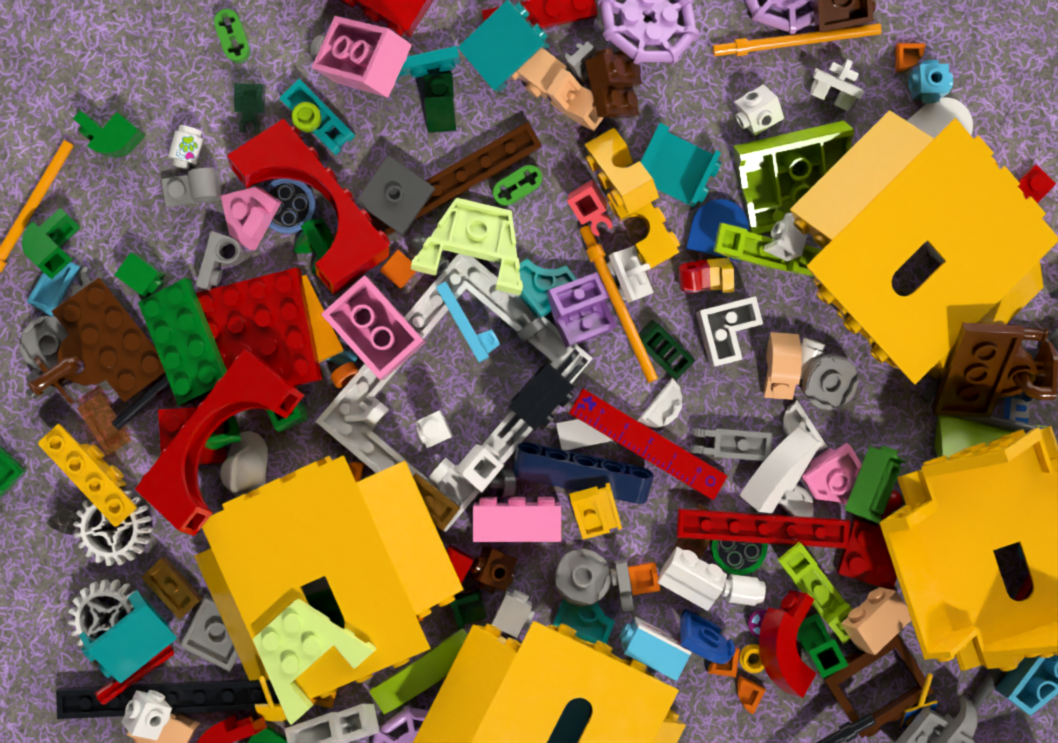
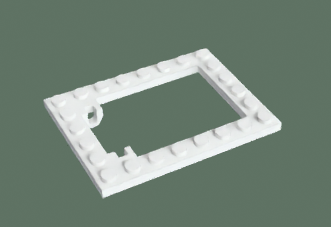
(357, 410)

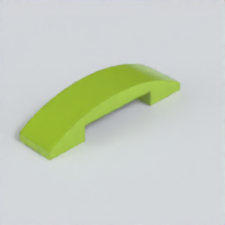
(749, 247)
(811, 580)
(419, 674)

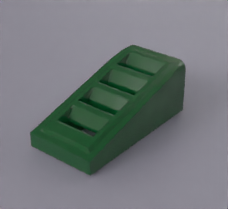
(648, 332)

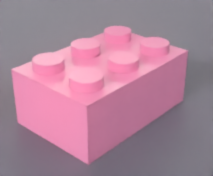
(361, 56)
(373, 328)
(517, 520)

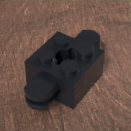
(541, 396)

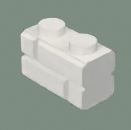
(692, 578)

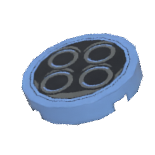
(296, 207)

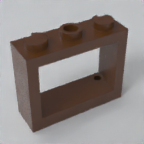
(895, 709)

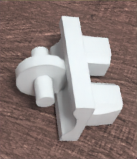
(848, 92)
(630, 274)

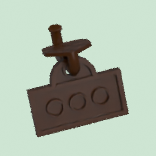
(106, 342)
(991, 365)

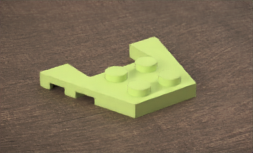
(475, 232)
(295, 643)

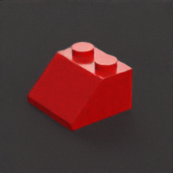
(173, 419)

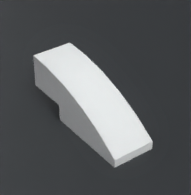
(780, 471)
(336, 726)

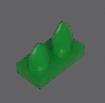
(314, 238)

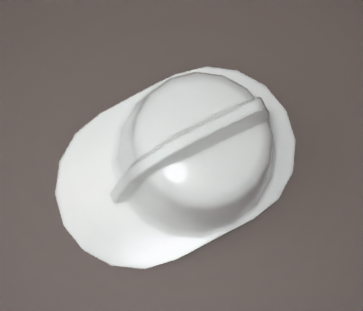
(245, 464)

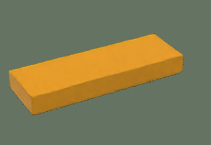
(324, 335)

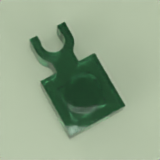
(250, 101)

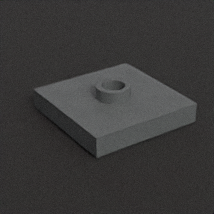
(395, 195)

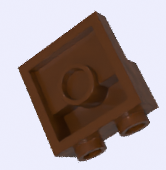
(842, 13)
(612, 83)

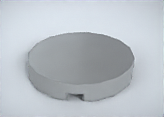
(43, 334)
(830, 381)
(582, 577)

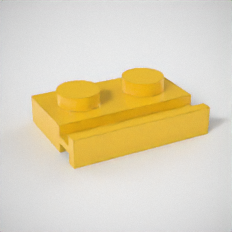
(595, 511)

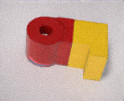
(707, 275)

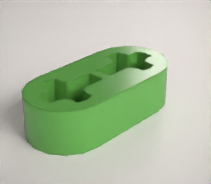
(238, 34)
(513, 180)

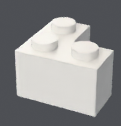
(719, 329)

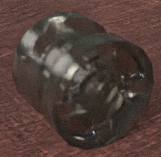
(64, 518)

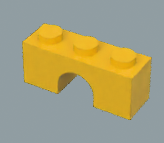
(629, 186)
(658, 244)

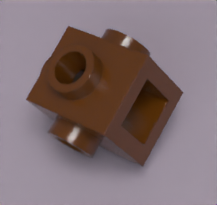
(493, 570)

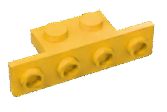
(90, 473)

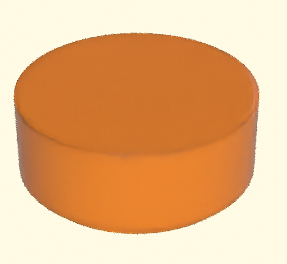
(344, 374)

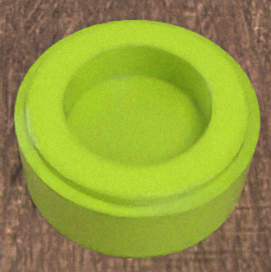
(306, 117)

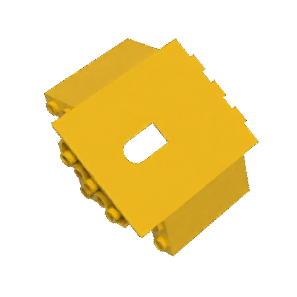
(889, 201)
(361, 535)
(947, 542)
(519, 691)

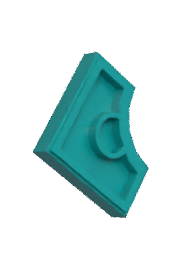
(538, 282)
(587, 620)

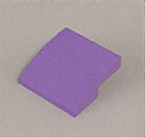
(581, 310)

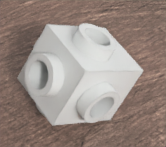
(758, 110)
(146, 714)

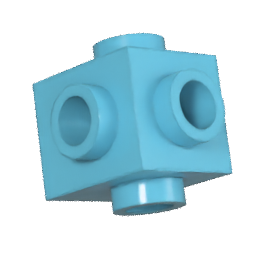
(922, 85)

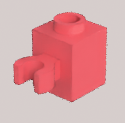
(589, 205)

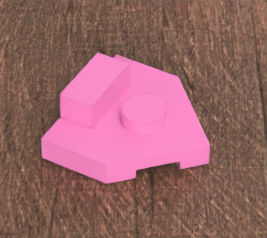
(249, 214)
(833, 474)

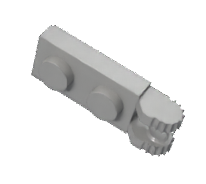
(735, 444)

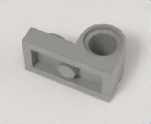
(197, 187)
(210, 274)

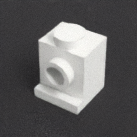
(786, 240)
(433, 429)
(484, 474)

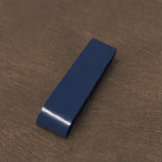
(581, 472)

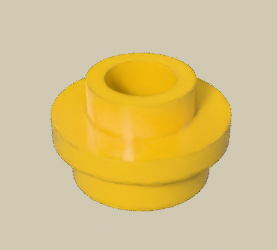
(743, 659)

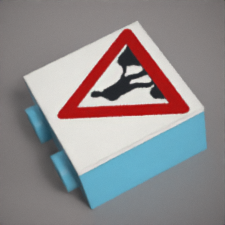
(654, 648)

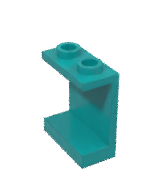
(503, 44)
(679, 166)
(130, 641)

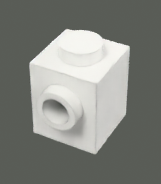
(513, 613)

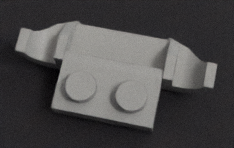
(934, 728)

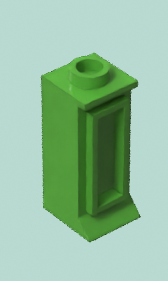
(874, 483)

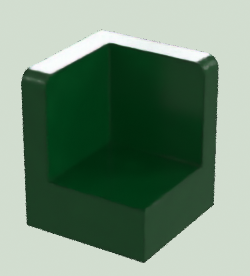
(468, 608)

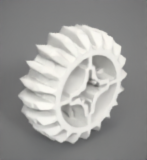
(114, 537)
(99, 609)

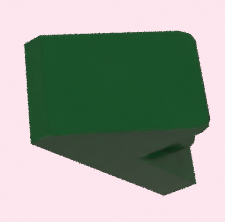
(440, 103)

